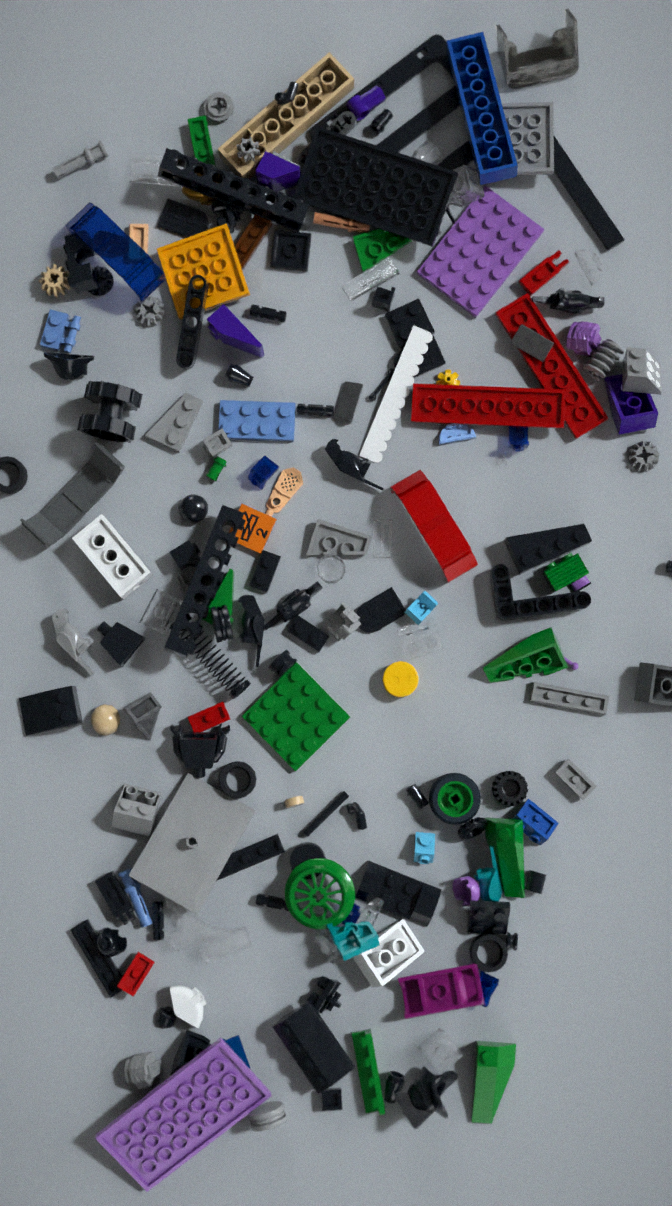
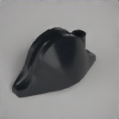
(69, 365)

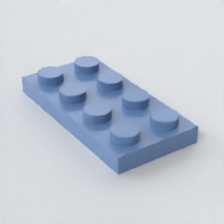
(257, 420)

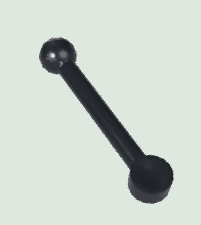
(372, 397)

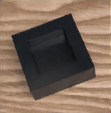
(331, 1099)

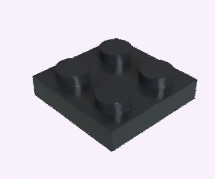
(404, 317)
(488, 917)

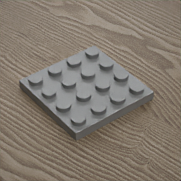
(532, 136)

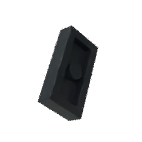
(265, 571)
(308, 633)

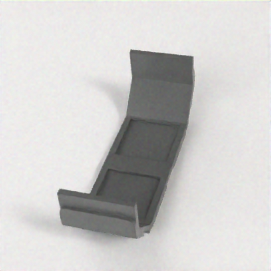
(76, 497)

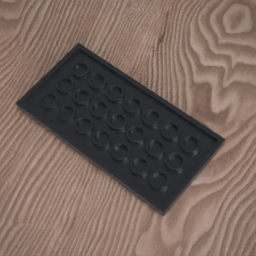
(375, 186)

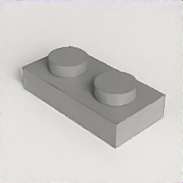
(575, 779)

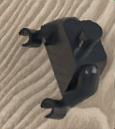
(199, 749)

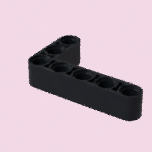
(532, 603)

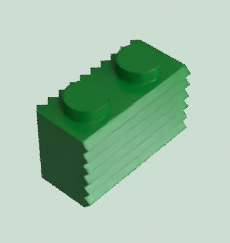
(565, 572)

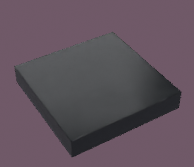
(291, 250)

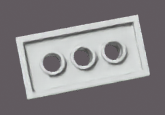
(99, 556)

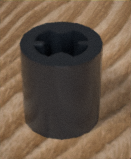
(535, 881)

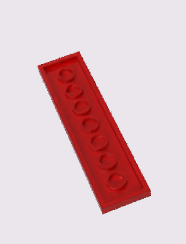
(557, 369)
(488, 405)

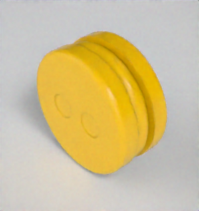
(400, 679)

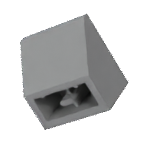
(136, 809)

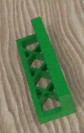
(368, 1071)

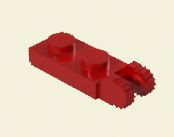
(542, 274)

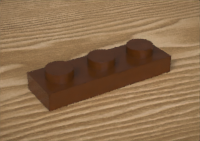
(251, 239)

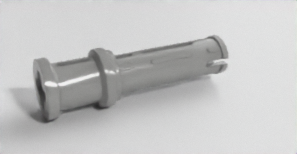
(88, 156)

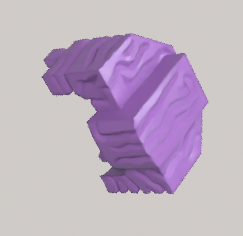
(583, 337)

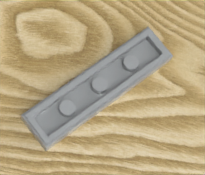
(569, 698)

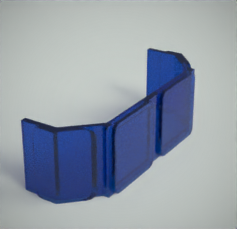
(117, 250)

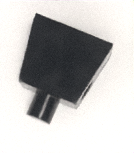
(120, 641)

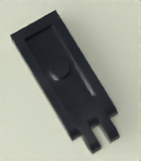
(115, 897)

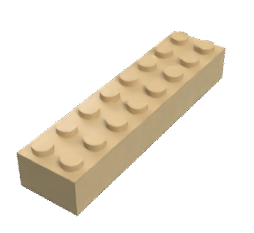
(282, 124)

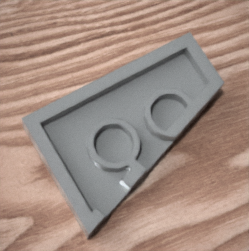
(176, 423)
(337, 540)

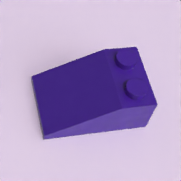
(230, 331)
(630, 409)

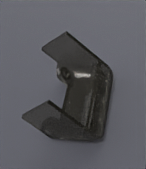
(543, 63)

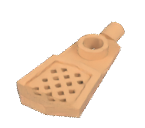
(281, 494)

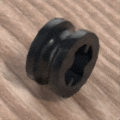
(511, 941)

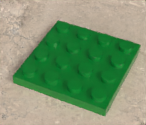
(296, 716)

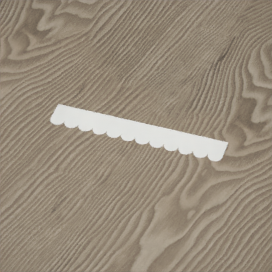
(396, 389)

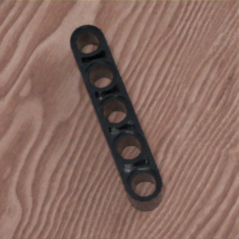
(190, 312)

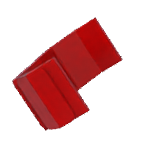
(435, 525)

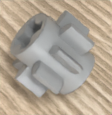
(245, 153)

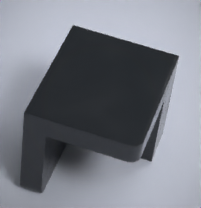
(383, 298)

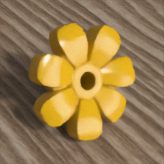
(443, 378)

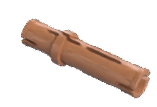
(340, 222)

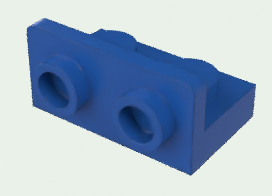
(536, 822)

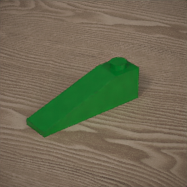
(533, 655)
(508, 846)

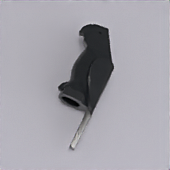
(570, 301)
(349, 462)
(294, 604)
(252, 623)

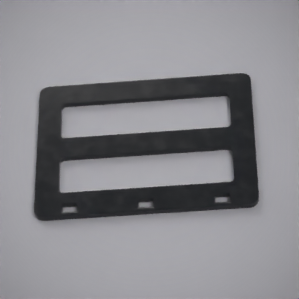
(397, 77)

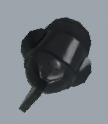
(425, 1096)

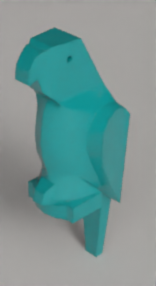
(489, 881)

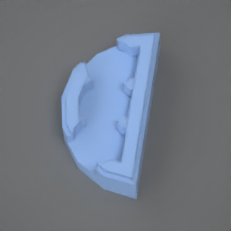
(455, 433)

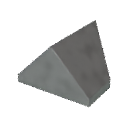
(144, 714)

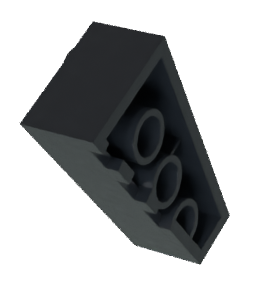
(544, 546)

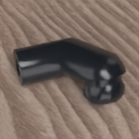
(359, 813)

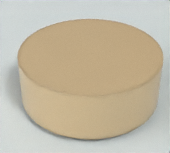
(293, 802)

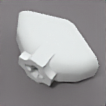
(188, 1004)

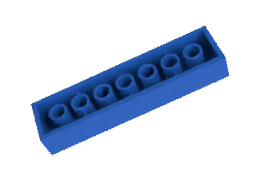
(482, 108)

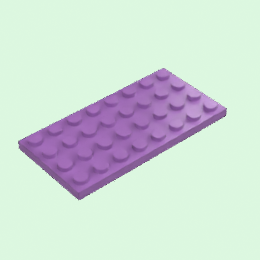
(183, 1115)

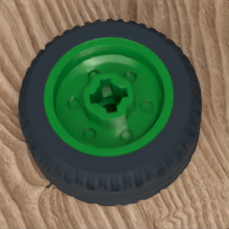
(466, 805)

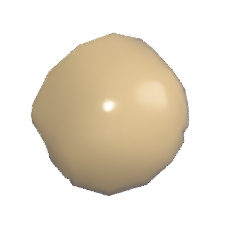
(105, 719)

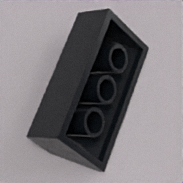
(313, 1047)

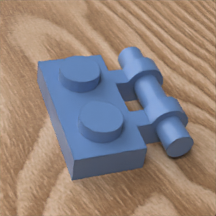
(55, 328)

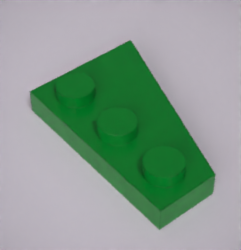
(377, 246)

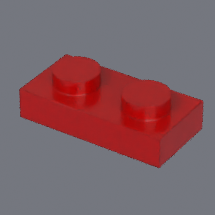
(209, 717)
(135, 974)

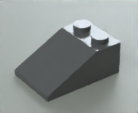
(654, 684)

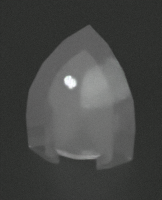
(429, 153)

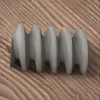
(602, 358)

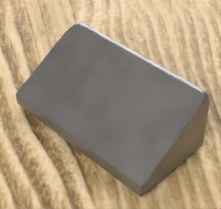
(532, 343)
(348, 401)

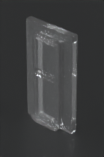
(145, 169)

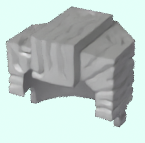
(343, 622)
(143, 1070)

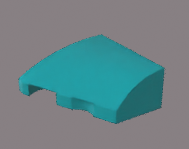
(353, 938)

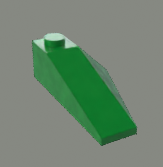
(492, 1072)

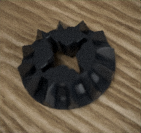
(105, 285)
(472, 828)

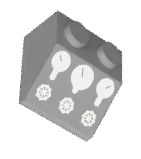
(641, 372)

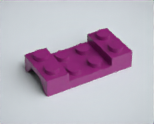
(441, 991)

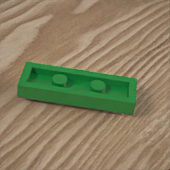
(201, 139)

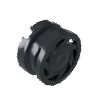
(282, 663)

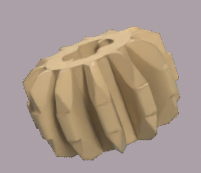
(48, 283)

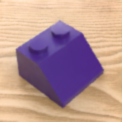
(277, 172)

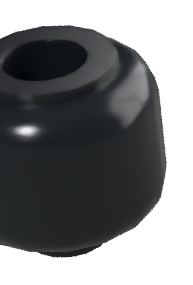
(166, 1017)

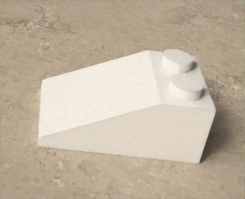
(396, 951)

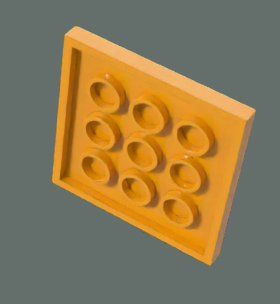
(208, 255)

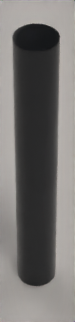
(325, 814)

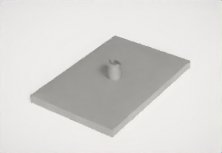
(192, 843)

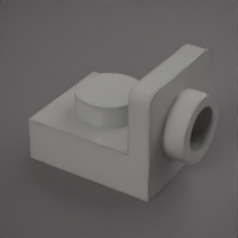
(217, 443)

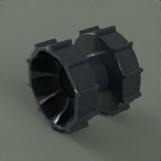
(112, 402)

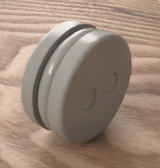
(267, 1116)

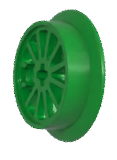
(339, 875)

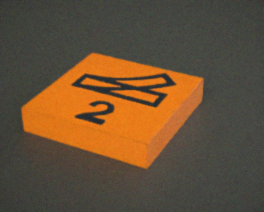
(255, 530)

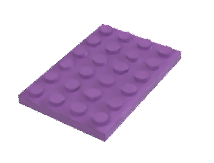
(480, 251)

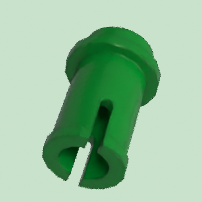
(216, 468)

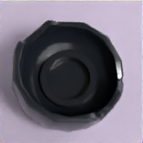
(193, 508)
(110, 942)

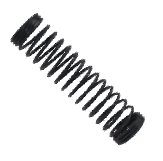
(241, 688)

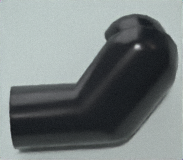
(287, 97)

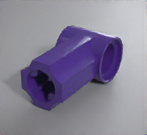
(363, 104)

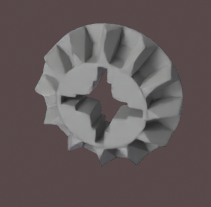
(211, 103)
(150, 319)
(639, 463)

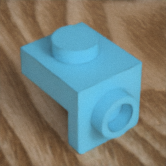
(421, 607)
(424, 847)

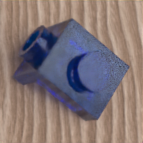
(518, 438)
(488, 986)

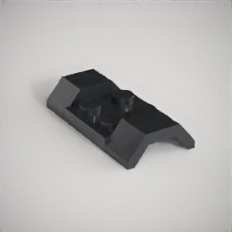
(399, 892)

